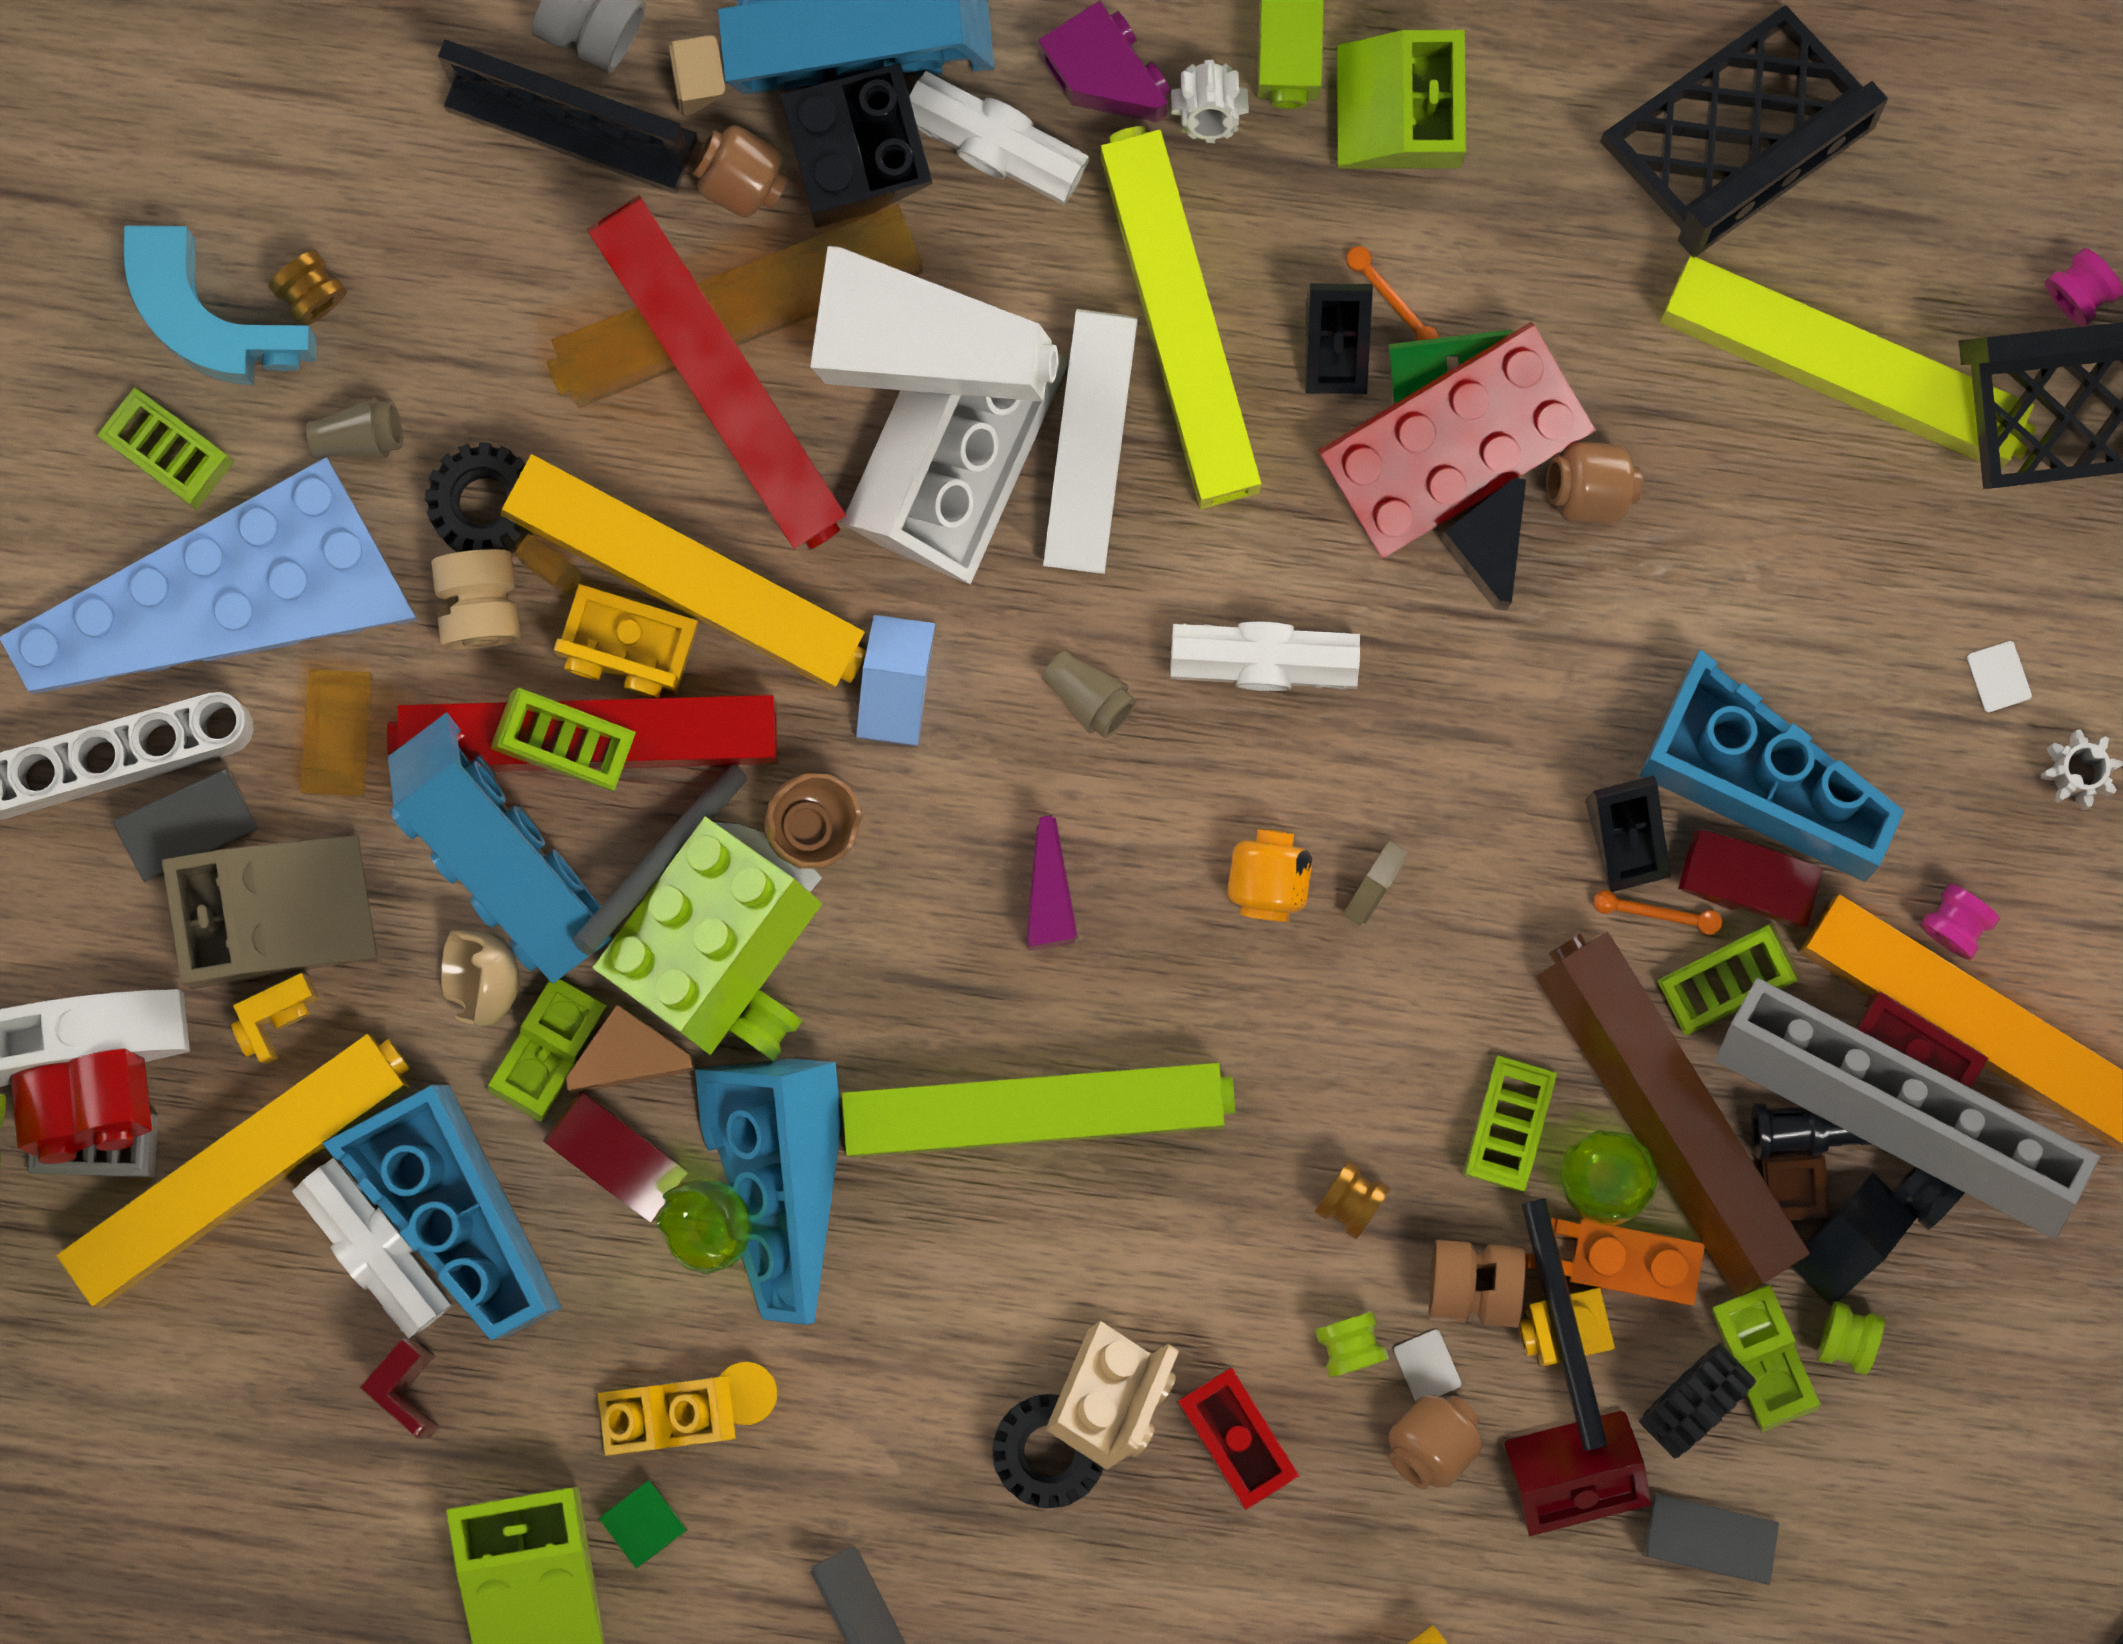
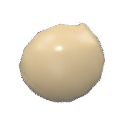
(479, 975)

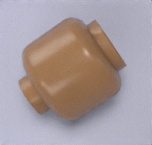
(739, 171)
(1593, 483)
(1434, 1441)

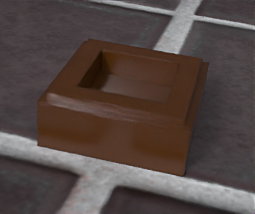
(1798, 1185)

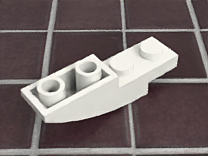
(67, 1028)

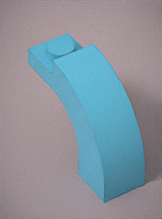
(163, 287)

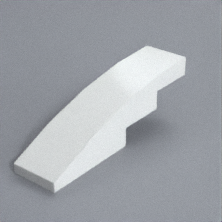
(1090, 441)

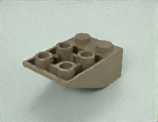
(268, 910)

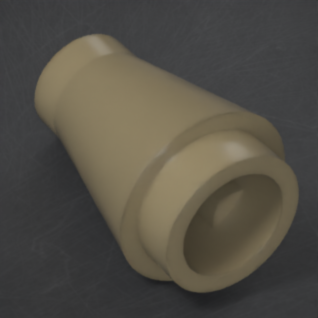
(358, 431)
(1091, 695)

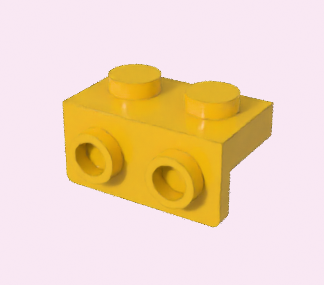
(626, 641)

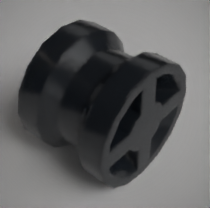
(1926, 1195)

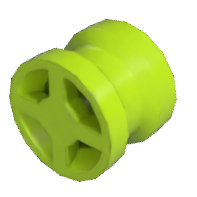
(765, 1025)
(1850, 1338)
(1351, 1344)

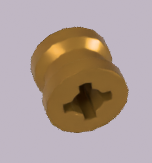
(307, 288)
(1352, 1200)

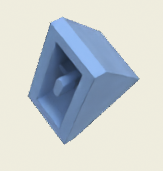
(895, 680)

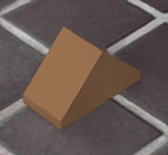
(625, 1054)

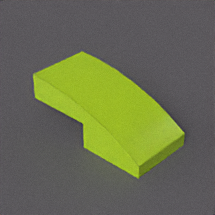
(546, 1049)
(1765, 1346)

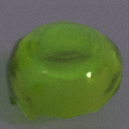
(1608, 1177)
(705, 1225)

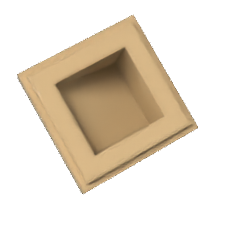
(696, 73)

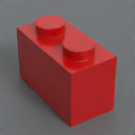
(1238, 1438)

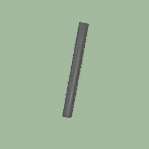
(657, 860)

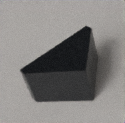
(1338, 338)
(1488, 543)
(1629, 833)
(1854, 1240)

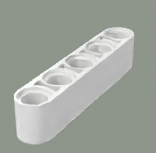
(132, 757)

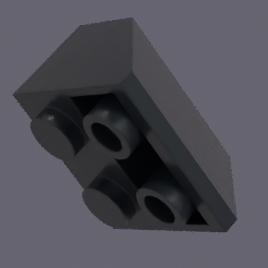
(856, 144)

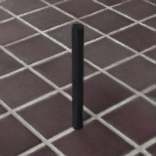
(1564, 1324)

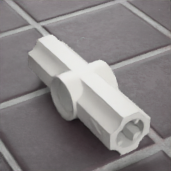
(996, 138)
(1265, 656)
(371, 1248)

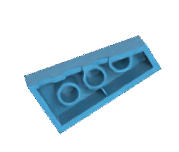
(800, 41)
(1767, 774)
(490, 849)

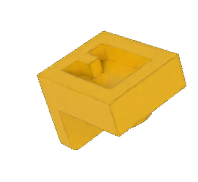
(279, 1004)
(1592, 1322)

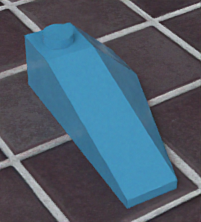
(779, 1152)

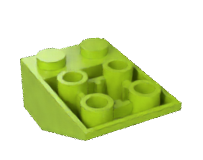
(526, 1570)

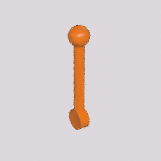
(1359, 261)
(1707, 922)

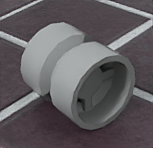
(597, 26)

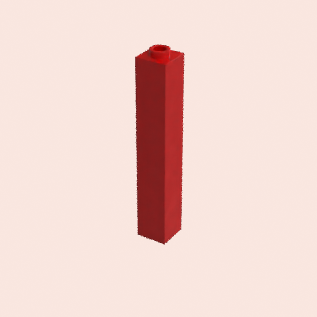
(717, 374)
(666, 729)

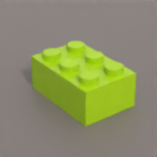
(708, 935)

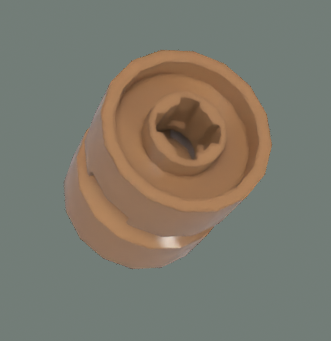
(1454, 1282)

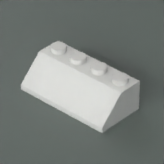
(945, 475)

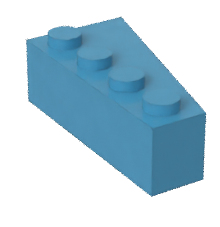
(450, 1208)

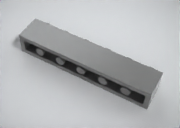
(1906, 1108)

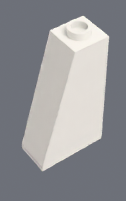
(917, 336)

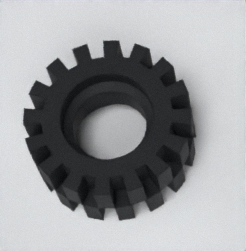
(446, 490)
(1697, 1401)
(1016, 1473)

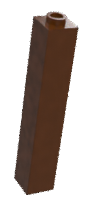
(1671, 1112)

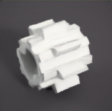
(1209, 101)
(2073, 784)

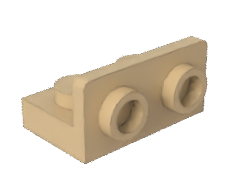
(1112, 1396)

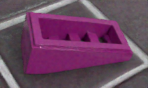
(1050, 907)

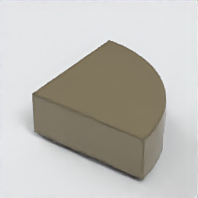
(1375, 884)

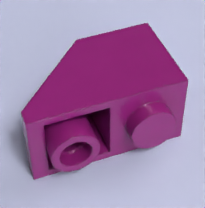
(1099, 68)

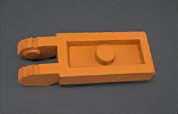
(1630, 1261)

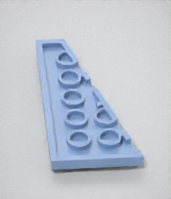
(244, 583)

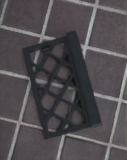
(566, 118)
(1786, 157)
(2046, 352)

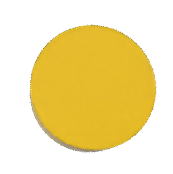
(751, 1392)

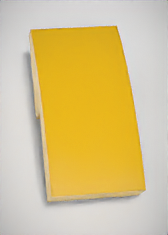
(666, 1415)

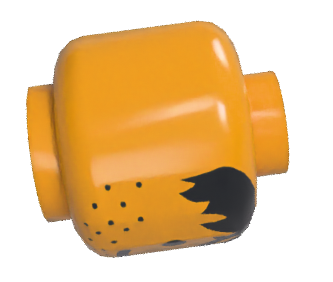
(1269, 876)

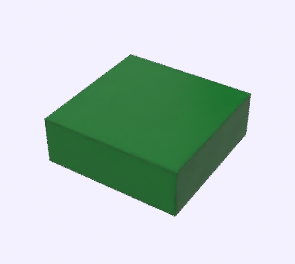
(643, 1524)

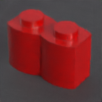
(81, 1104)

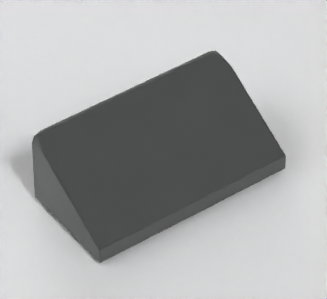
(186, 823)
(1711, 1539)
(855, 1600)

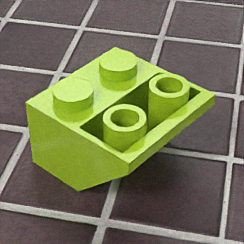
(1402, 101)

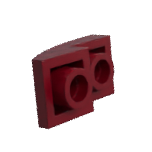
(1750, 878)
(615, 1155)

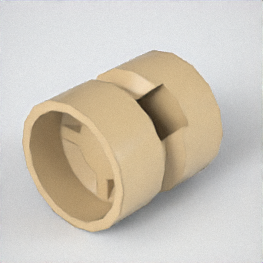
(476, 599)

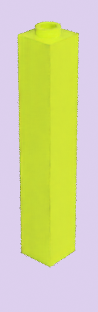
(1179, 317)
(1833, 358)

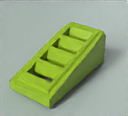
(201, 480)
(511, 721)
(1682, 1006)
(1497, 1174)

